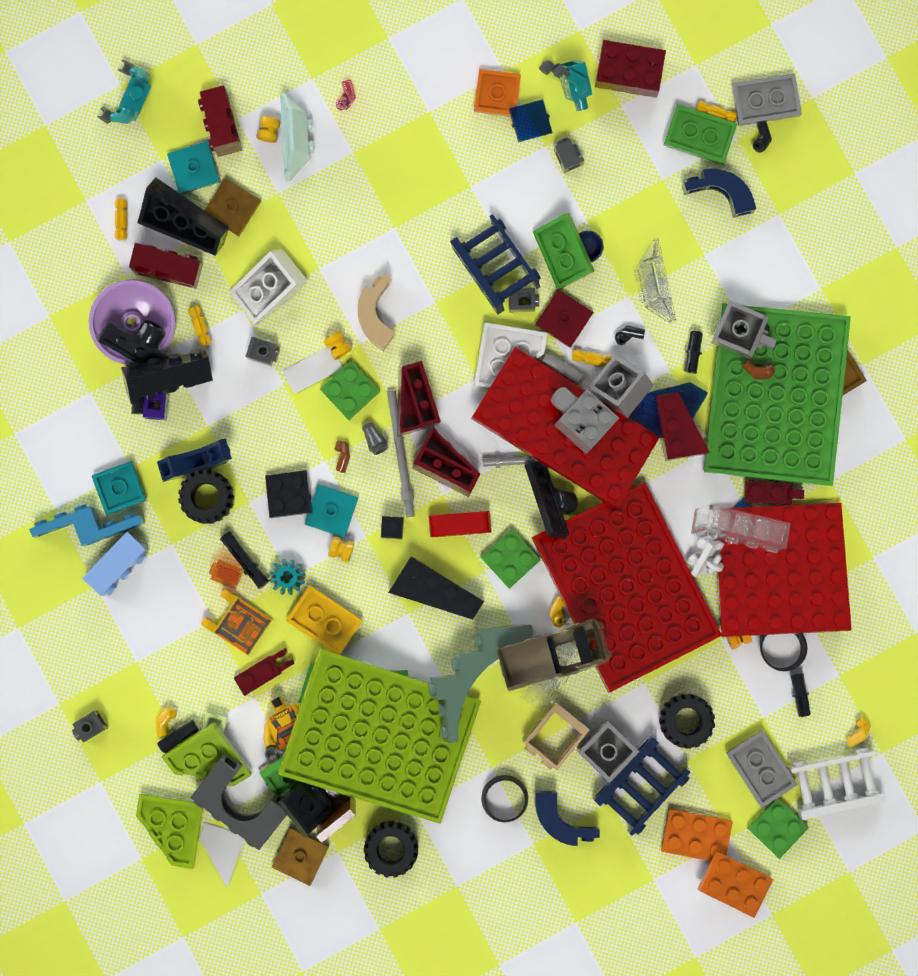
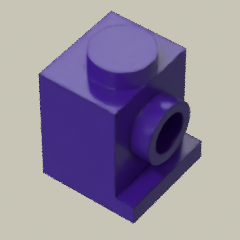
(152, 413)

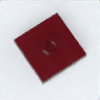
(564, 318)

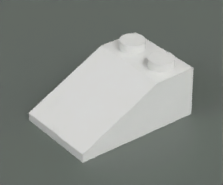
(268, 285)

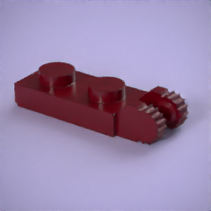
(261, 673)

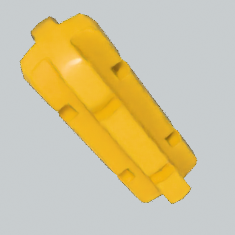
(716, 111)
(121, 219)
(199, 326)
(590, 358)

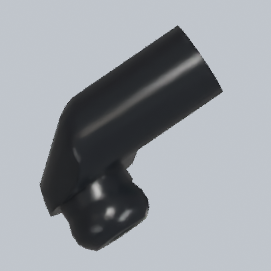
(627, 333)

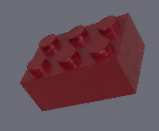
(630, 68)

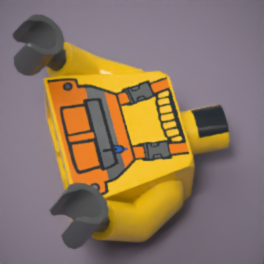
(279, 727)

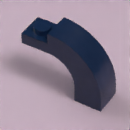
(728, 184)
(187, 463)
(548, 816)

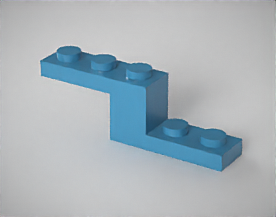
(86, 525)

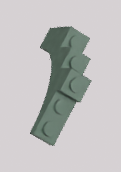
(468, 667)

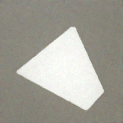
(222, 849)

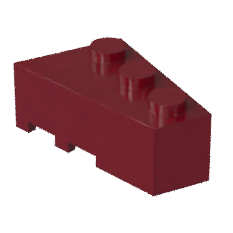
(219, 121)
(165, 265)
(415, 400)
(677, 429)
(444, 464)

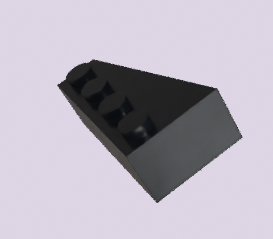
(180, 218)
(166, 374)
(430, 588)

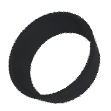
(803, 643)
(498, 779)

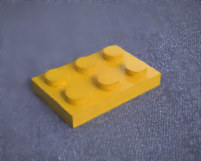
(324, 620)

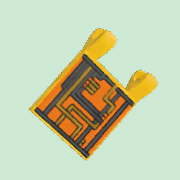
(240, 625)

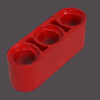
(460, 524)

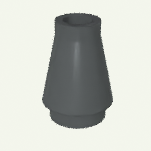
(375, 440)

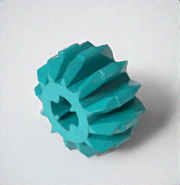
(293, 581)

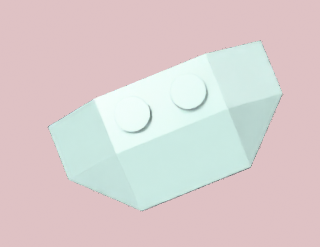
(295, 137)

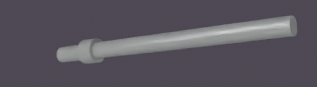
(406, 494)

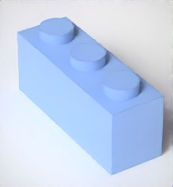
(116, 564)

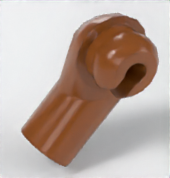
(344, 457)

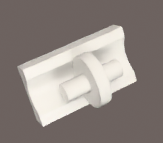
(709, 559)

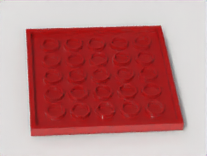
(791, 589)

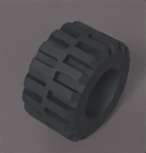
(188, 491)
(705, 726)
(385, 867)

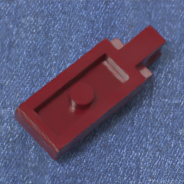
(770, 492)

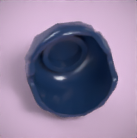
(593, 244)

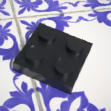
(288, 494)
(306, 806)

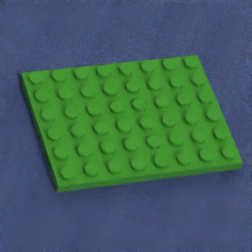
(787, 422)

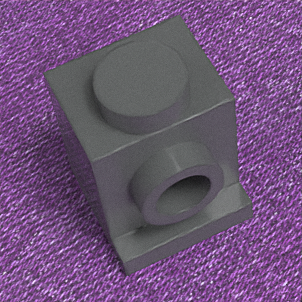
(568, 155)
(529, 294)
(254, 348)
(96, 724)

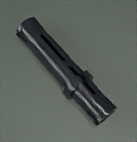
(250, 567)

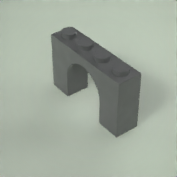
(212, 797)

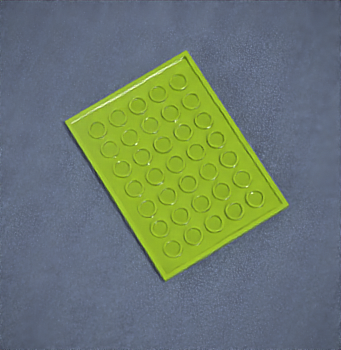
(375, 738)

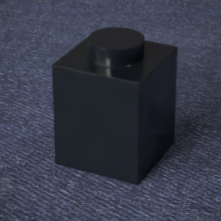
(392, 527)

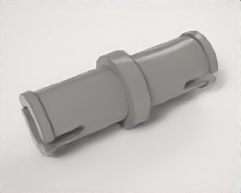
(562, 368)

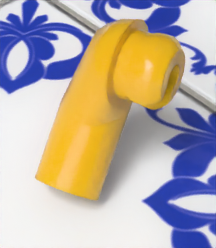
(556, 613)
(162, 720)
(861, 734)

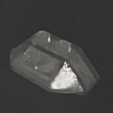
(654, 283)

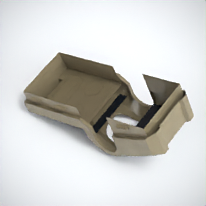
(537, 659)

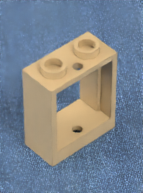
(575, 723)

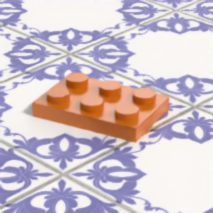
(695, 835)
(735, 884)

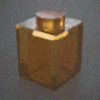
(226, 573)

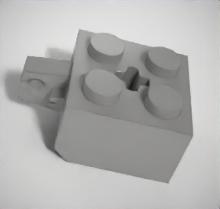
(752, 323)

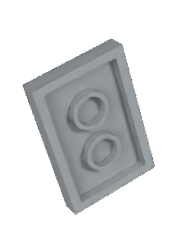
(766, 99)
(761, 768)

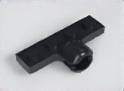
(137, 346)
(551, 501)

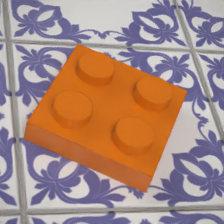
(496, 92)

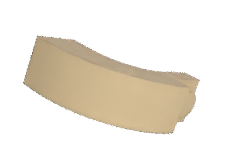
(373, 328)

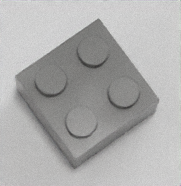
(621, 385)
(607, 751)

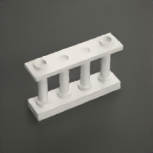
(851, 799)

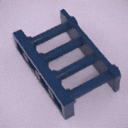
(485, 282)
(648, 749)

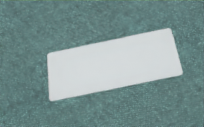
(311, 370)

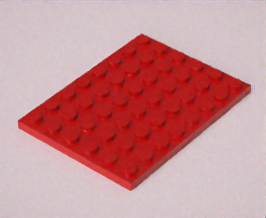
(634, 581)

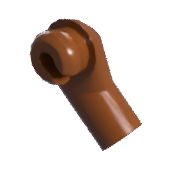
(761, 372)

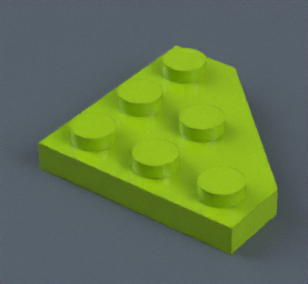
(201, 753)
(172, 826)

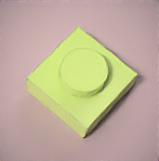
(220, 720)

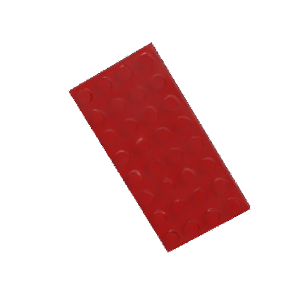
(522, 413)

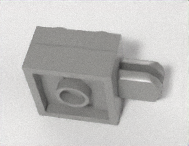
(583, 419)

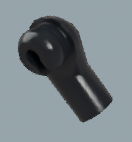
(764, 138)

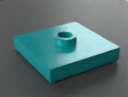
(193, 167)
(119, 488)
(331, 511)

